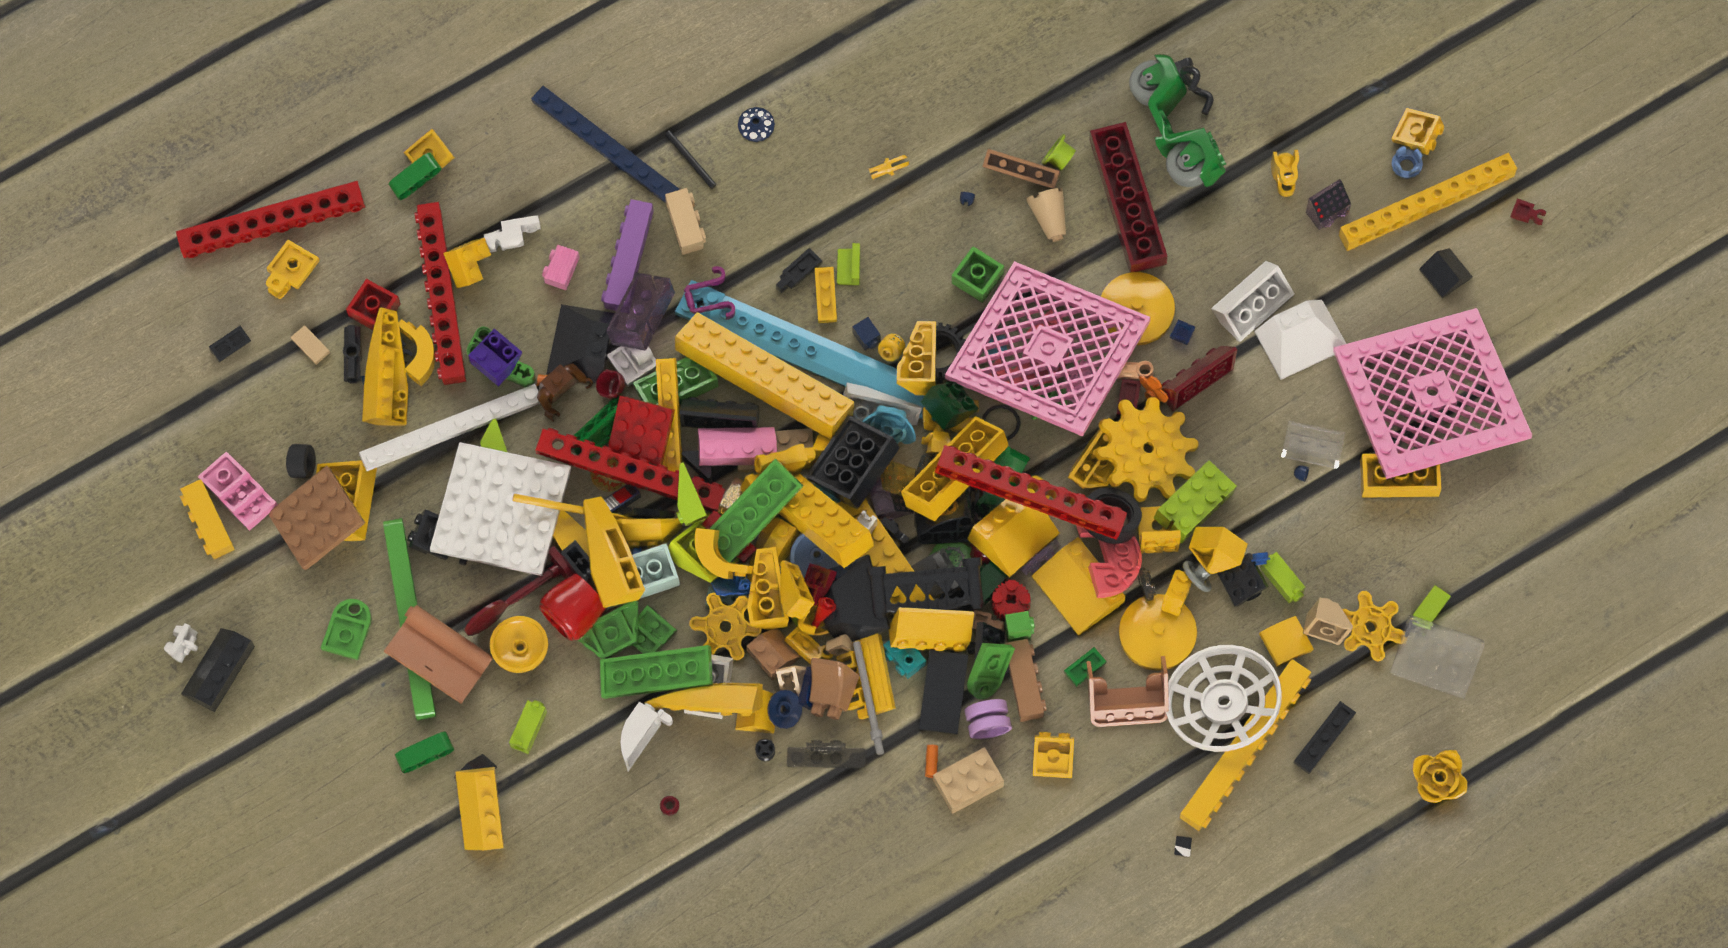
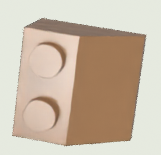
(772, 652)

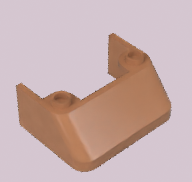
(1131, 704)

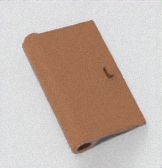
(438, 654)

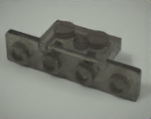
(826, 755)

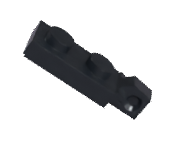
(798, 270)

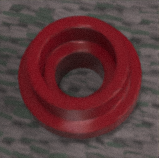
(669, 799)

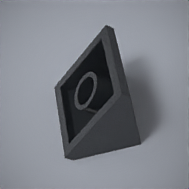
(1445, 272)

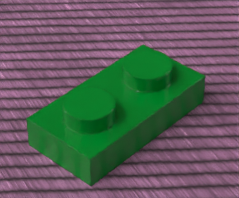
(1078, 670)

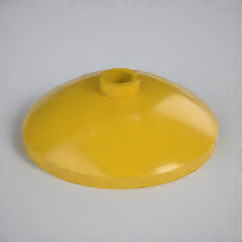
(518, 632)

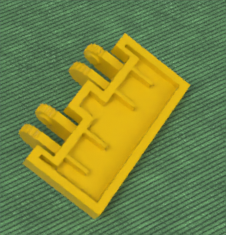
(877, 674)

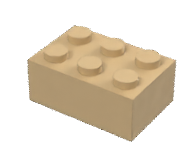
(685, 221)
(968, 780)

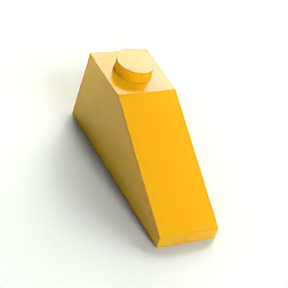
(794, 591)

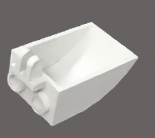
(639, 730)

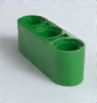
(415, 176)
(424, 752)

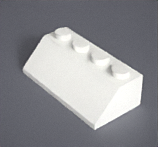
(1253, 300)

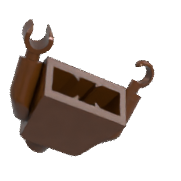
(556, 384)

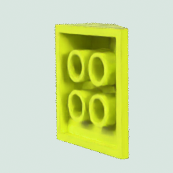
(685, 556)

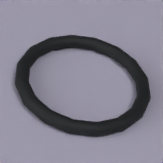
(1011, 410)

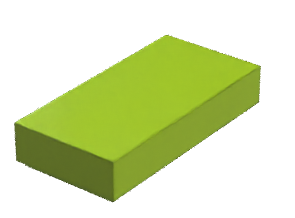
(1432, 604)

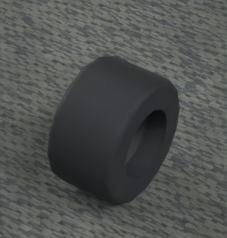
(300, 461)

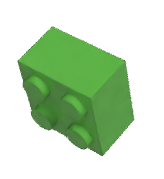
(977, 274)

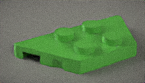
(613, 631)

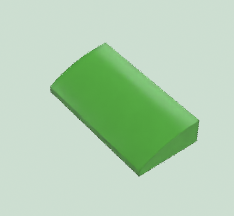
(692, 382)

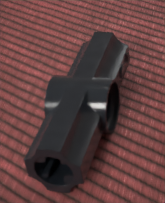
(352, 364)

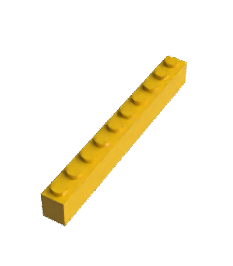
(1233, 762)

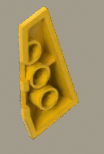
(918, 364)
(778, 535)
(764, 599)

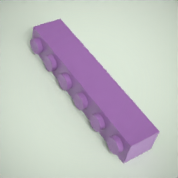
(629, 252)

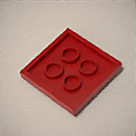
(641, 429)

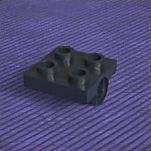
(1243, 581)

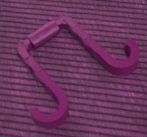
(726, 304)

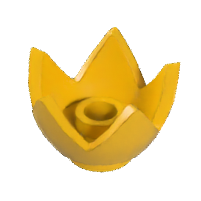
(805, 624)

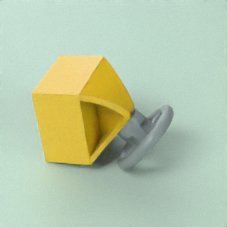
(1216, 551)

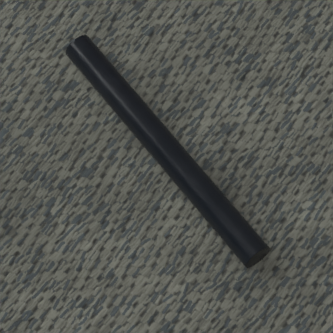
(690, 159)

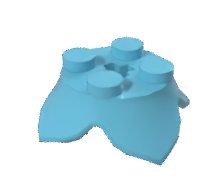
(892, 422)

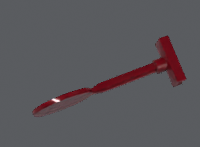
(494, 611)

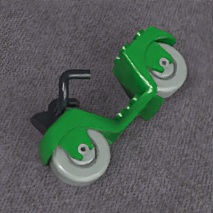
(1191, 154)

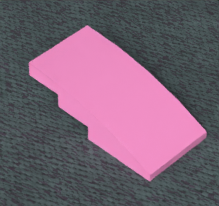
(237, 491)

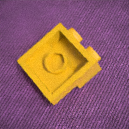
(1418, 130)
(1053, 755)

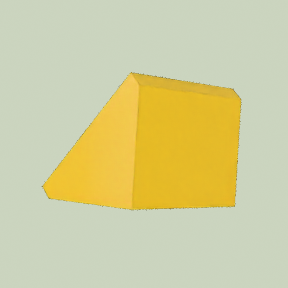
(757, 721)

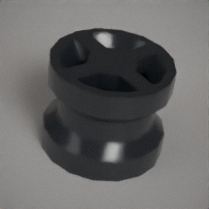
(764, 746)

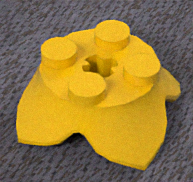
(1446, 764)

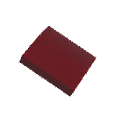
(819, 581)

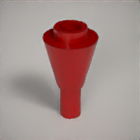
(824, 609)

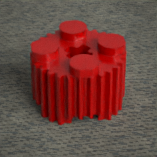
(1010, 591)

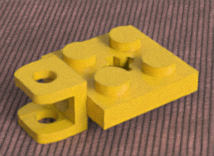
(283, 276)

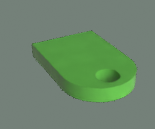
(347, 630)
(989, 669)

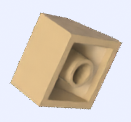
(1327, 622)

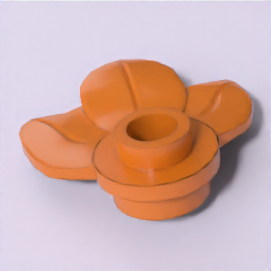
(1153, 388)

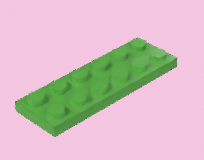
(755, 509)
(656, 672)

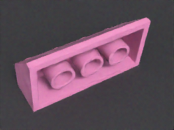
(734, 445)

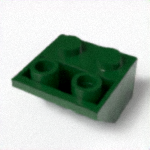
(949, 404)

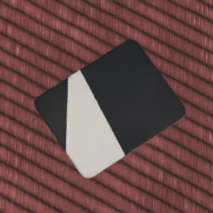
(1183, 846)

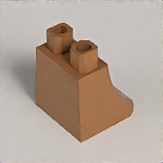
(831, 687)

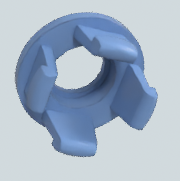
(1407, 154)

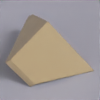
(791, 678)

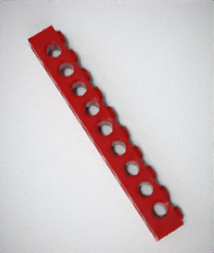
(276, 211)
(455, 373)
(618, 473)
(1037, 500)

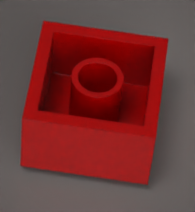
(367, 302)

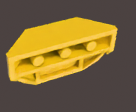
(1088, 470)
(648, 531)

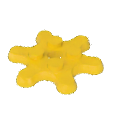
(733, 614)
(1380, 618)

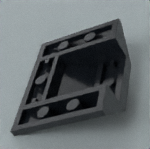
(581, 340)
(853, 603)

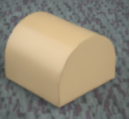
(839, 645)

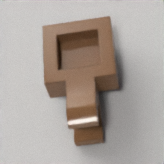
(980, 616)

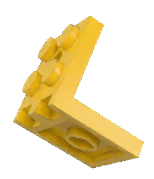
(1156, 540)

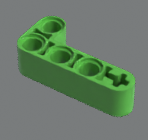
(515, 376)

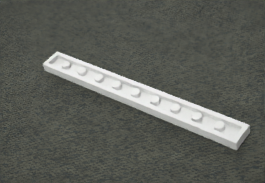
(449, 427)

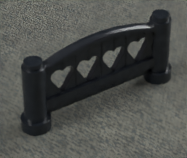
(967, 577)

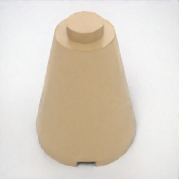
(1050, 212)

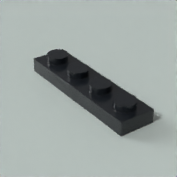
(1324, 737)

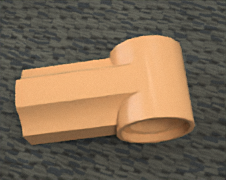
(1132, 370)

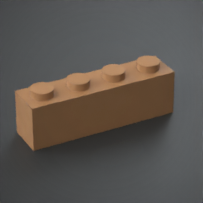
(1021, 169)
(1024, 681)

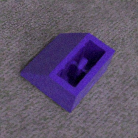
(495, 357)

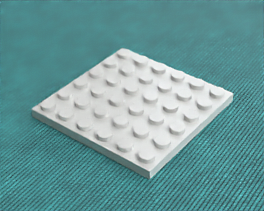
(482, 520)

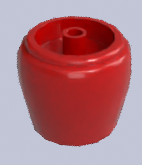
(572, 607)

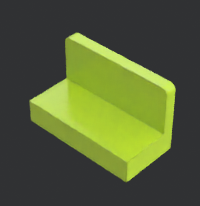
(849, 265)

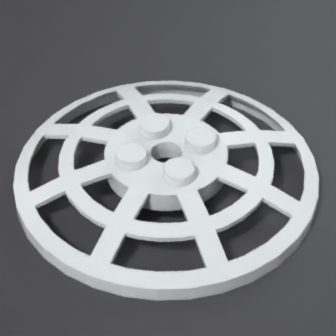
(1221, 690)

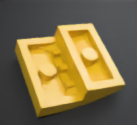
(1286, 641)

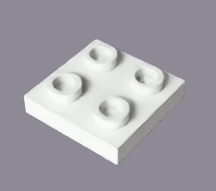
(632, 363)

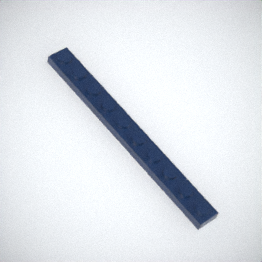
(603, 143)

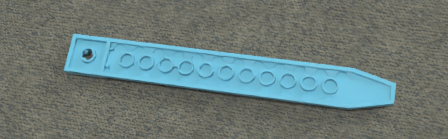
(800, 346)

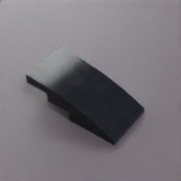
(943, 691)

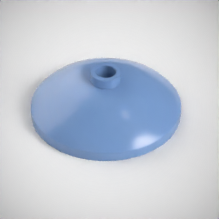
(802, 555)

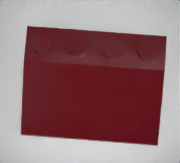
(1199, 376)

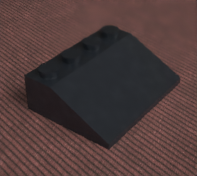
(853, 461)

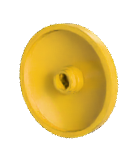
(1144, 295)
(1152, 633)

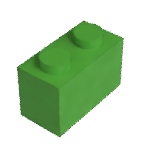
(1019, 626)

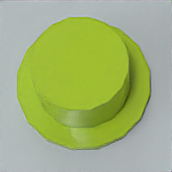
(1059, 153)

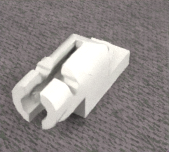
(511, 233)

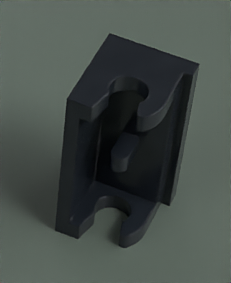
(229, 344)

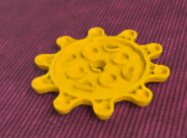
(1128, 455)

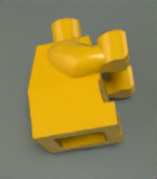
(936, 440)

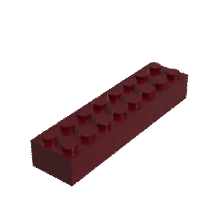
(1128, 197)

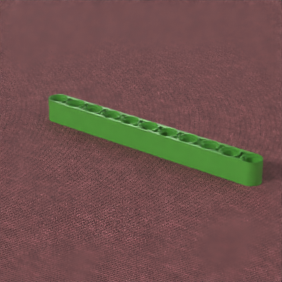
(406, 597)

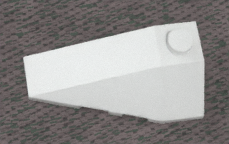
(867, 400)

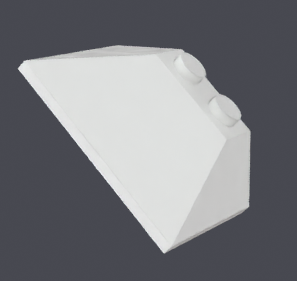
(1299, 337)

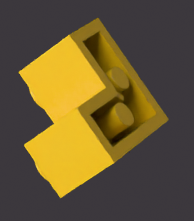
(463, 262)

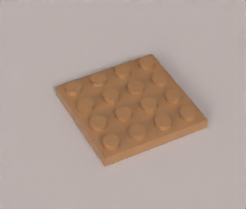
(316, 518)

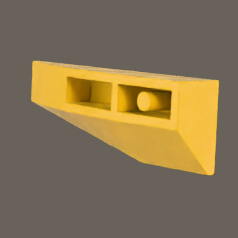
(385, 375)
(610, 556)
(719, 697)

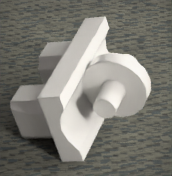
(183, 644)

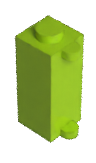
(1283, 578)
(528, 726)

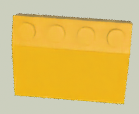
(358, 486)
(1012, 535)
(1070, 587)

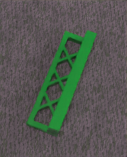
(601, 427)

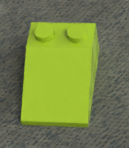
(689, 503)

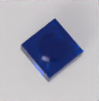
(1182, 332)

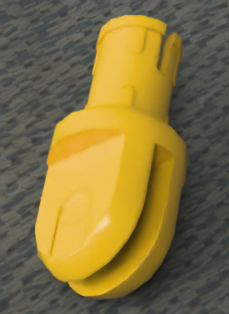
(886, 167)

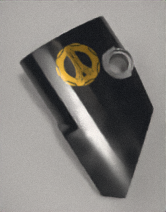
(952, 525)

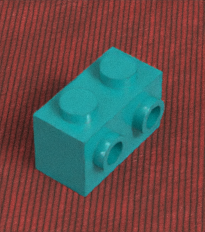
(907, 660)

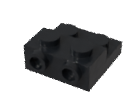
(424, 532)

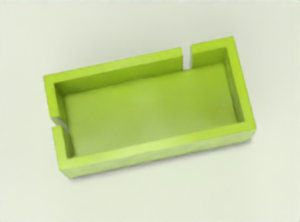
(1196, 500)

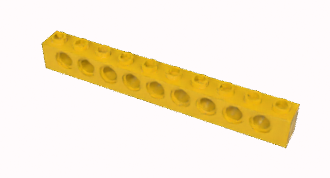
(1427, 201)

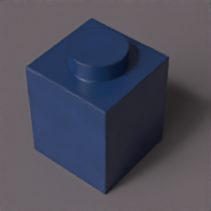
(866, 334)

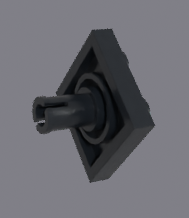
(985, 634)

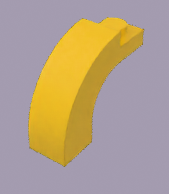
(424, 361)
(708, 552)

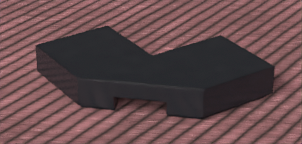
(647, 512)

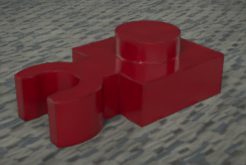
(1525, 210)

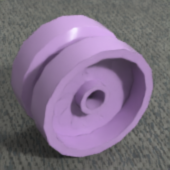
(988, 719)

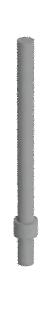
(876, 733)

